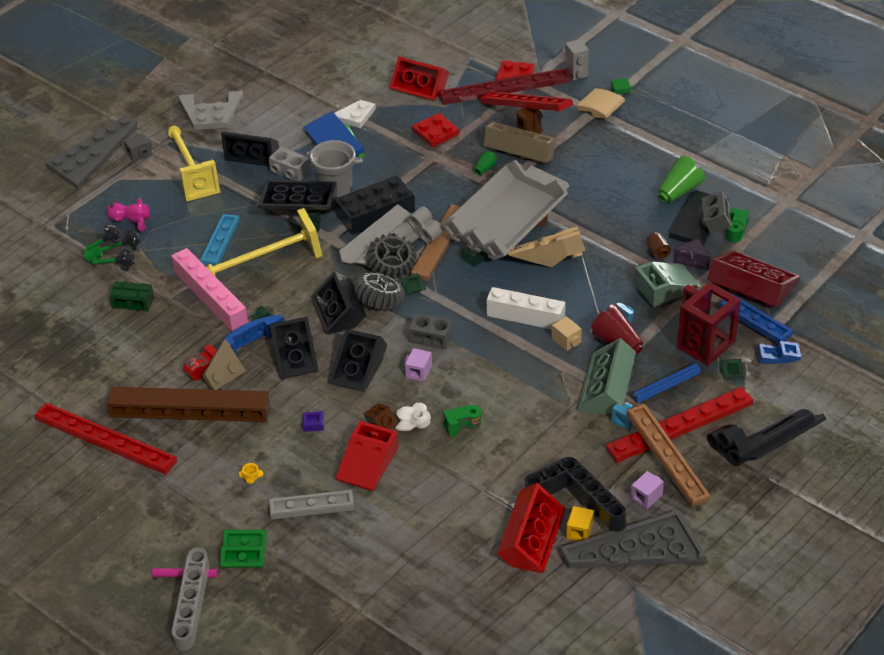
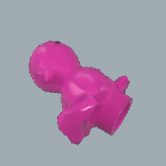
(135, 213)

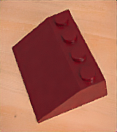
(752, 278)

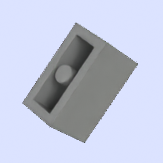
(576, 59)

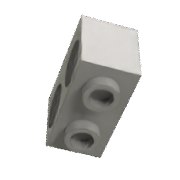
(289, 164)

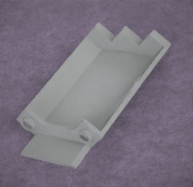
(505, 209)

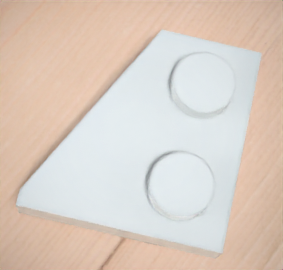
(356, 113)

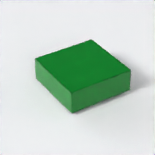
(621, 86)

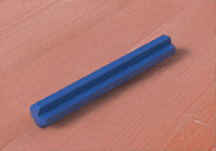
(666, 383)

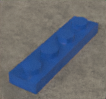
(762, 322)

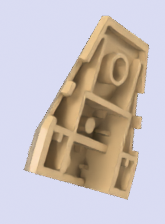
(551, 249)

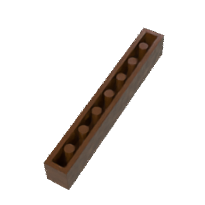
(189, 404)

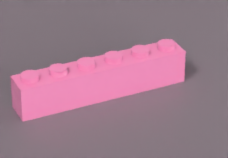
(209, 289)

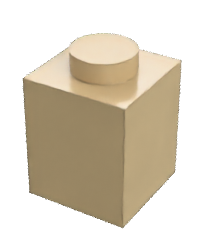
(566, 333)

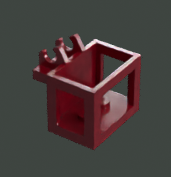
(698, 329)

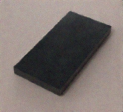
(689, 224)

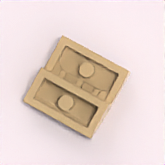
(600, 103)

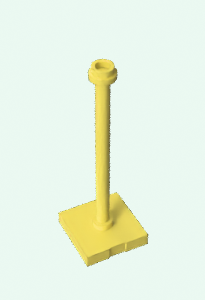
(197, 179)
(307, 234)

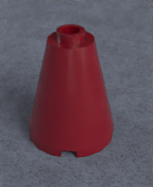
(614, 325)

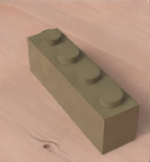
(519, 142)

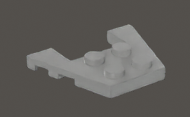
(213, 114)

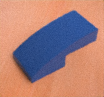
(783, 353)

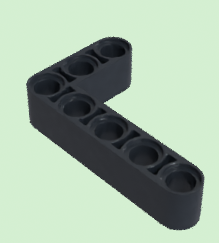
(573, 475)

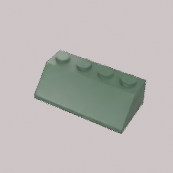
(607, 378)

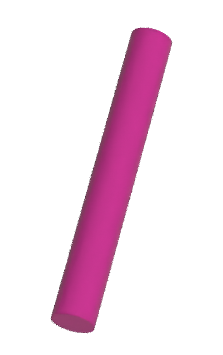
(158, 572)

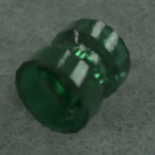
(315, 217)

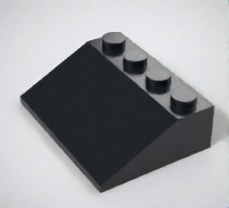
(298, 195)

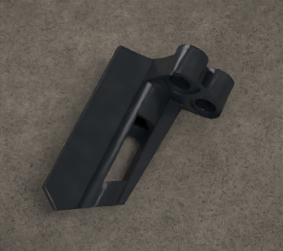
(738, 448)

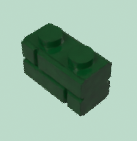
(131, 296)

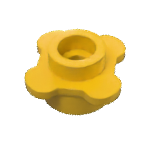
(250, 473)

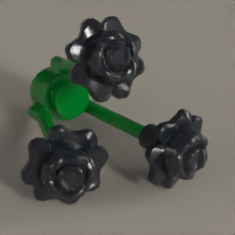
(113, 234)

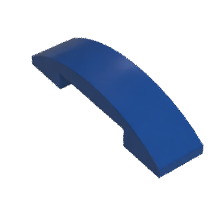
(251, 332)

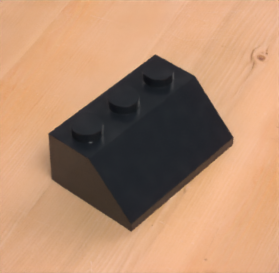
(248, 148)
(337, 304)

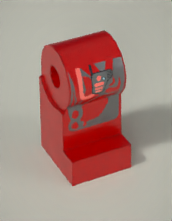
(196, 366)

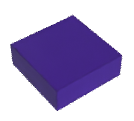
(313, 421)

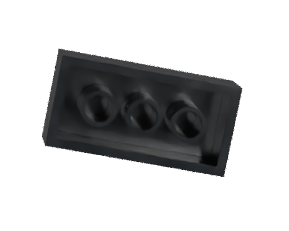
(367, 205)

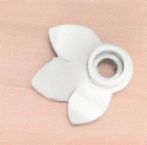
(413, 417)

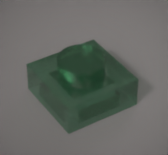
(413, 284)

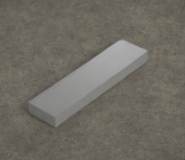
(311, 504)

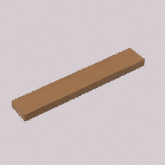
(435, 251)
(668, 455)

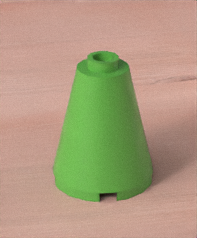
(680, 179)

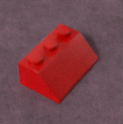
(418, 78)

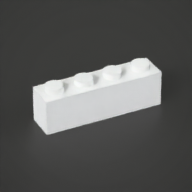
(524, 308)

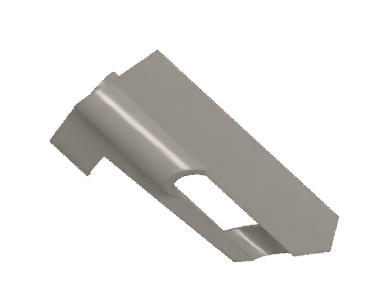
(395, 221)

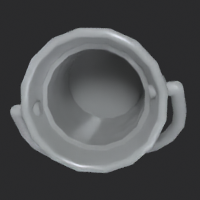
(334, 162)

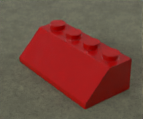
(531, 529)

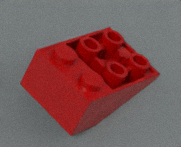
(367, 455)

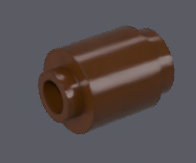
(658, 246)

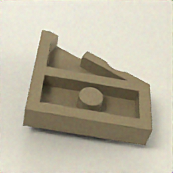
(223, 367)

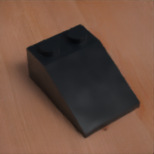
(294, 347)
(357, 360)

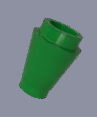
(485, 162)

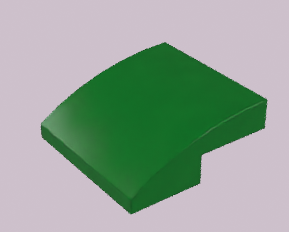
(243, 549)

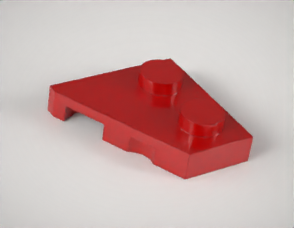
(514, 69)

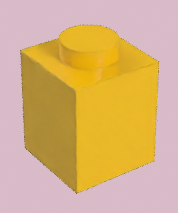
(580, 523)

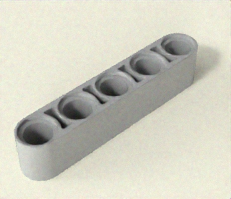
(190, 607)

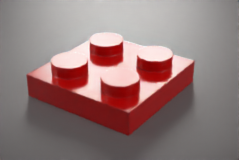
(435, 130)

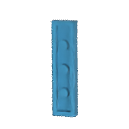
(220, 240)

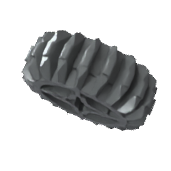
(391, 249)
(379, 291)

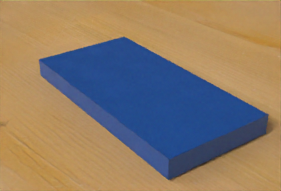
(331, 128)

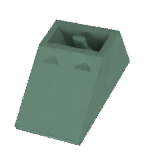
(663, 281)

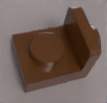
(381, 416)

